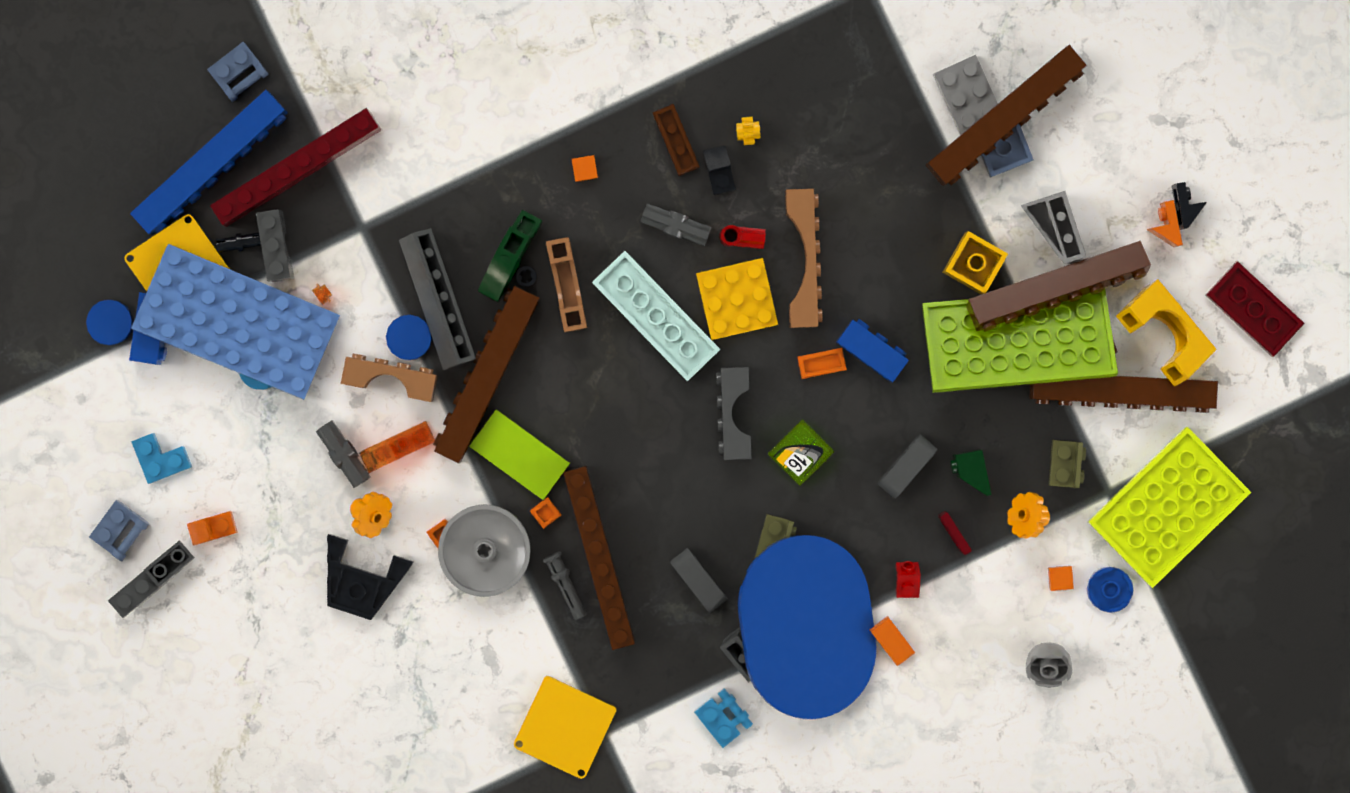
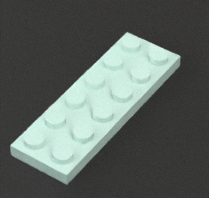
(656, 315)

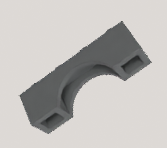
(733, 383)

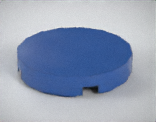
(109, 322)
(408, 337)
(1110, 589)

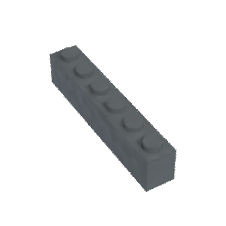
(437, 299)

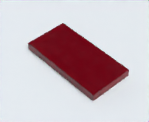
(1254, 309)

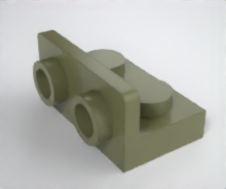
(1066, 464)
(773, 530)

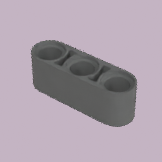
(907, 466)
(699, 580)

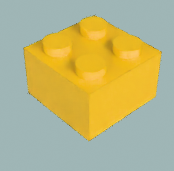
(975, 263)

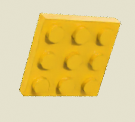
(737, 299)

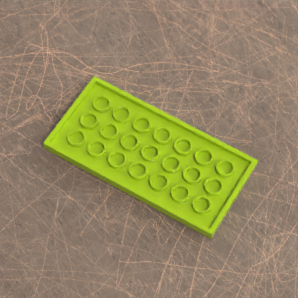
(1041, 348)

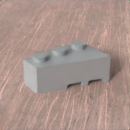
(1056, 223)

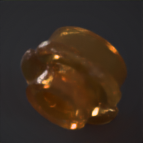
(322, 293)

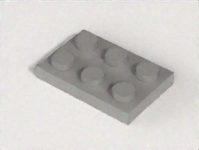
(965, 92)

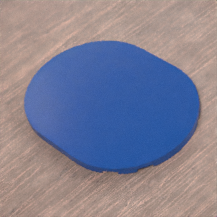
(807, 627)

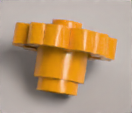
(371, 514)
(1028, 515)

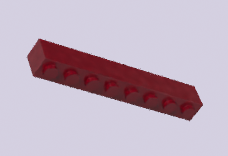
(295, 167)

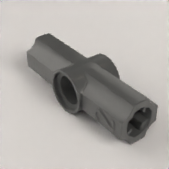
(675, 224)
(343, 454)

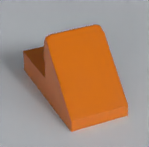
(1170, 230)
(212, 528)

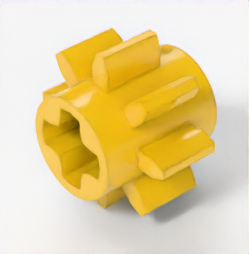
(748, 130)

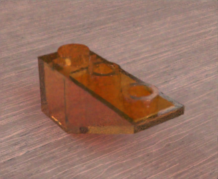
(397, 447)

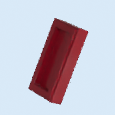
(954, 533)

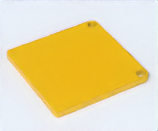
(179, 234)
(565, 727)

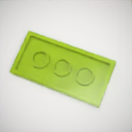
(519, 454)

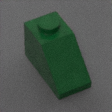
(972, 470)

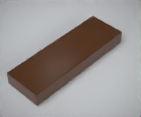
(676, 140)

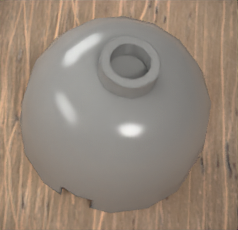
(1048, 665)

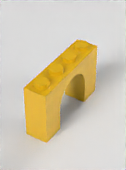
(1191, 344)

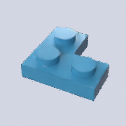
(158, 464)

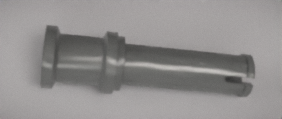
(561, 575)

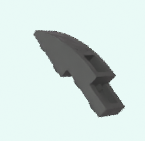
(151, 579)

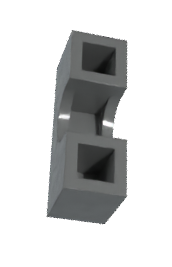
(273, 244)

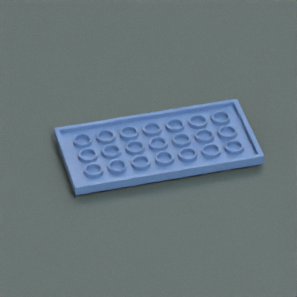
(235, 321)

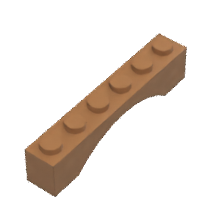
(801, 211)

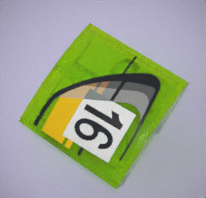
(801, 452)

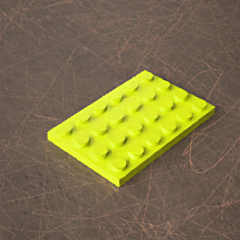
(1169, 507)

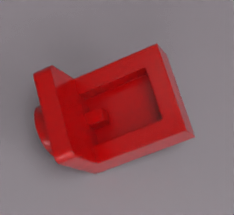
(908, 579)

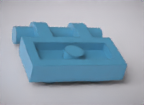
(716, 720)

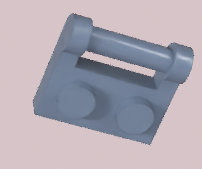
(232, 66)
(113, 525)

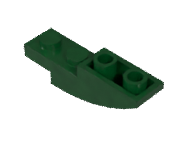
(509, 255)

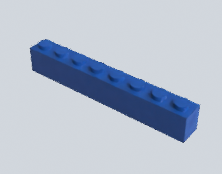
(209, 163)

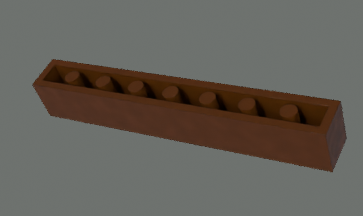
(1006, 115)
(1058, 286)
(487, 374)
(1130, 391)
(599, 557)

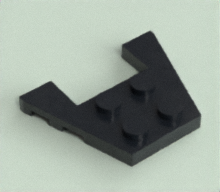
(357, 589)

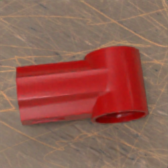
(745, 237)

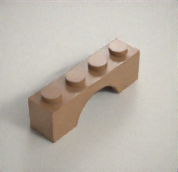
(566, 284)
(360, 372)

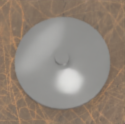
(484, 550)

